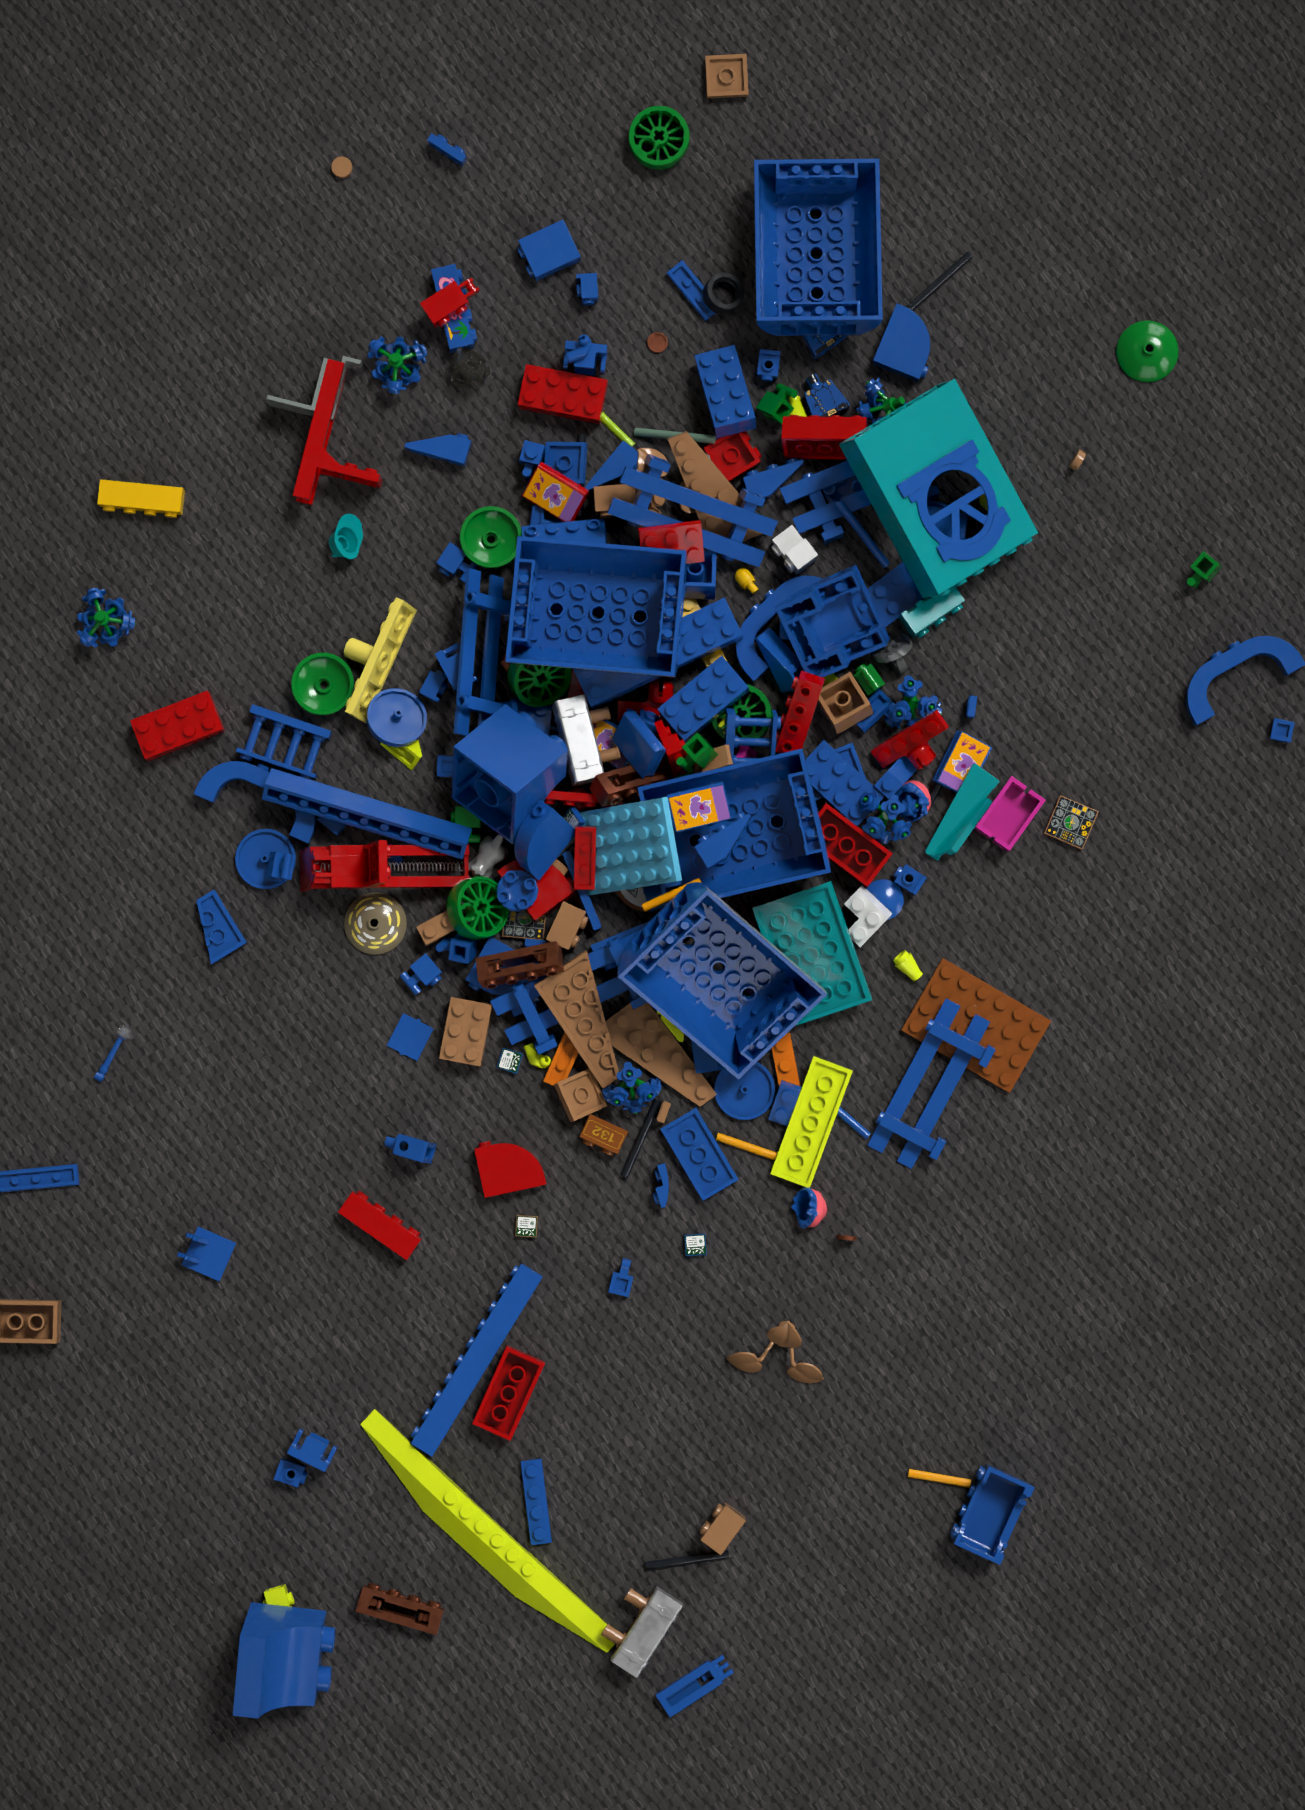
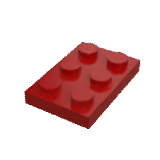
(675, 536)

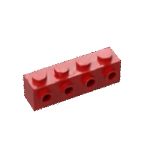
(800, 712)
(380, 1225)

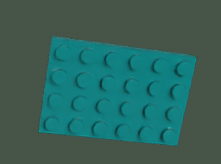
(816, 938)

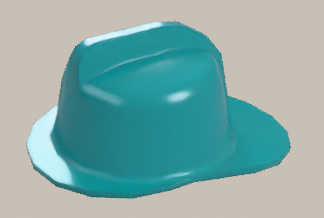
(346, 538)

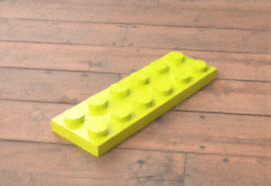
(811, 1122)

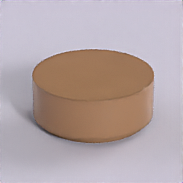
(341, 167)
(1077, 460)

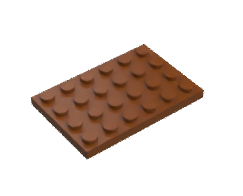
(1012, 1026)

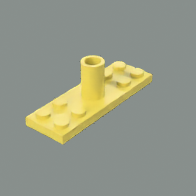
(377, 658)

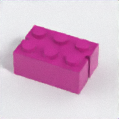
(1009, 814)

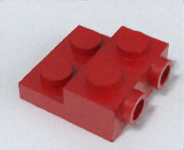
(733, 455)
(672, 745)

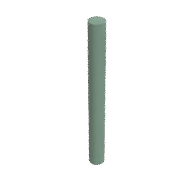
(668, 434)

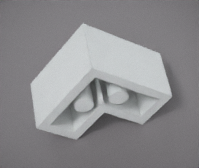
(795, 550)
(870, 914)

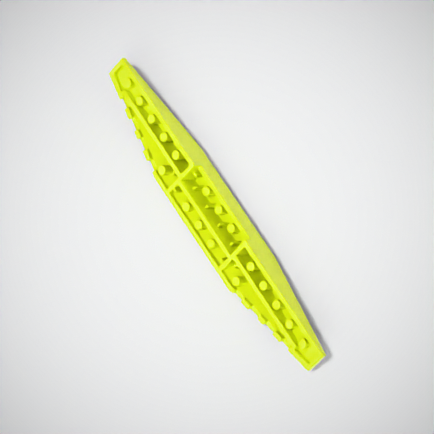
(483, 1536)

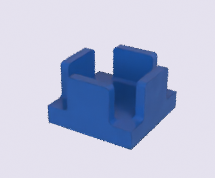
(587, 365)
(451, 664)
(312, 1450)

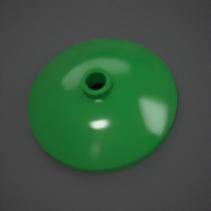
(1146, 365)
(487, 523)
(319, 669)

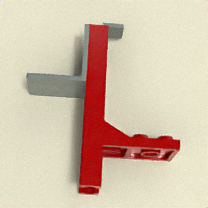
(323, 410)

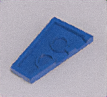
(219, 928)

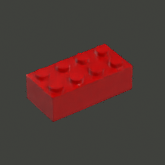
(563, 394)
(818, 436)
(177, 725)
(852, 847)
(508, 1392)

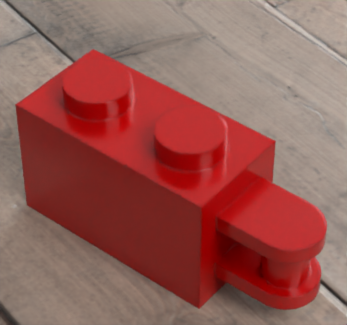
(448, 302)

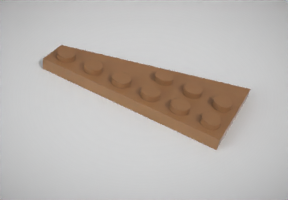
(704, 477)
(578, 1009)
(650, 1044)

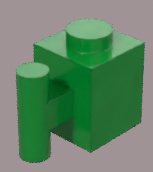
(776, 406)
(1205, 568)
(868, 679)
(698, 752)
(464, 817)

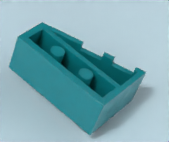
(930, 612)

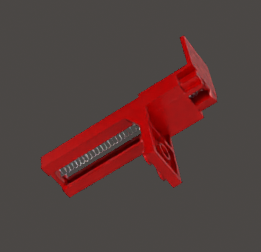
(368, 867)

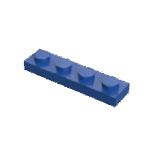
(536, 1501)

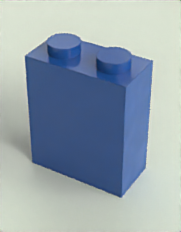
(548, 250)

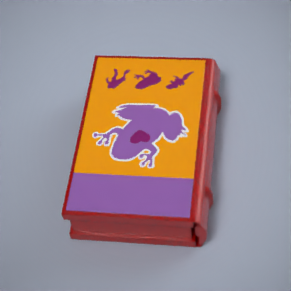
(555, 493)

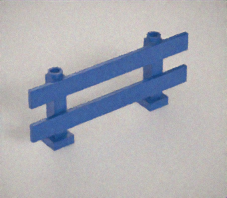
(824, 513)
(741, 517)
(495, 607)
(536, 1022)
(966, 1048)

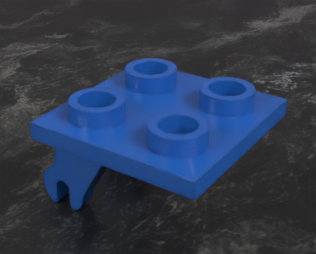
(207, 1253)

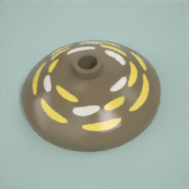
(390, 926)

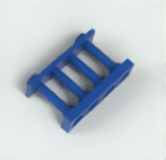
(734, 721)
(299, 729)

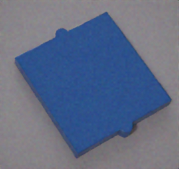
(410, 1037)

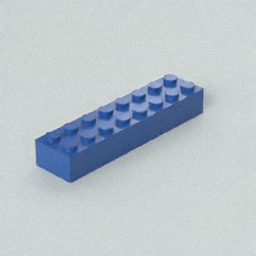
(701, 635)

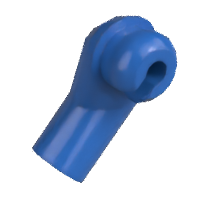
(582, 349)

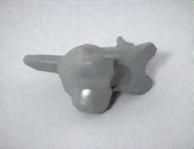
(490, 853)

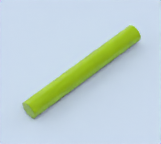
(616, 430)

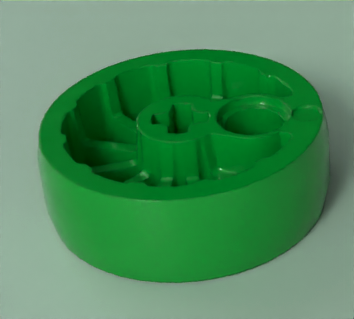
(644, 157)
(538, 677)
(762, 699)
(477, 908)

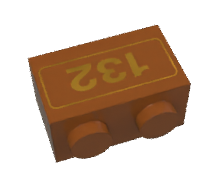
(603, 1134)

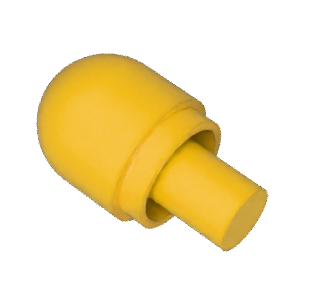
(746, 580)

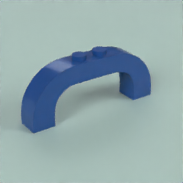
(760, 615)
(1196, 693)
(220, 775)

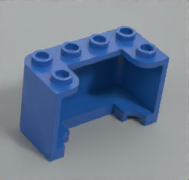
(990, 1513)

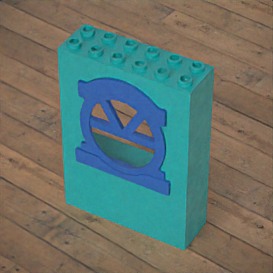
(896, 467)

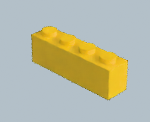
(141, 497)

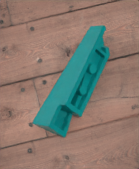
(963, 813)

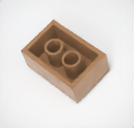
(466, 1031)
(30, 1321)

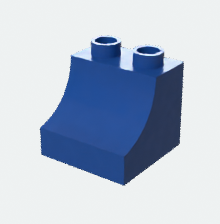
(506, 770)
(281, 1659)

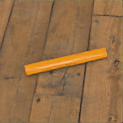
(665, 897)
(746, 1146)
(939, 1478)

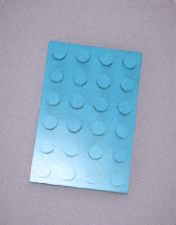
(633, 846)

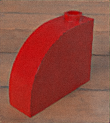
(552, 890)
(507, 1168)

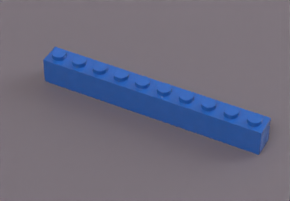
(366, 813)
(476, 1360)

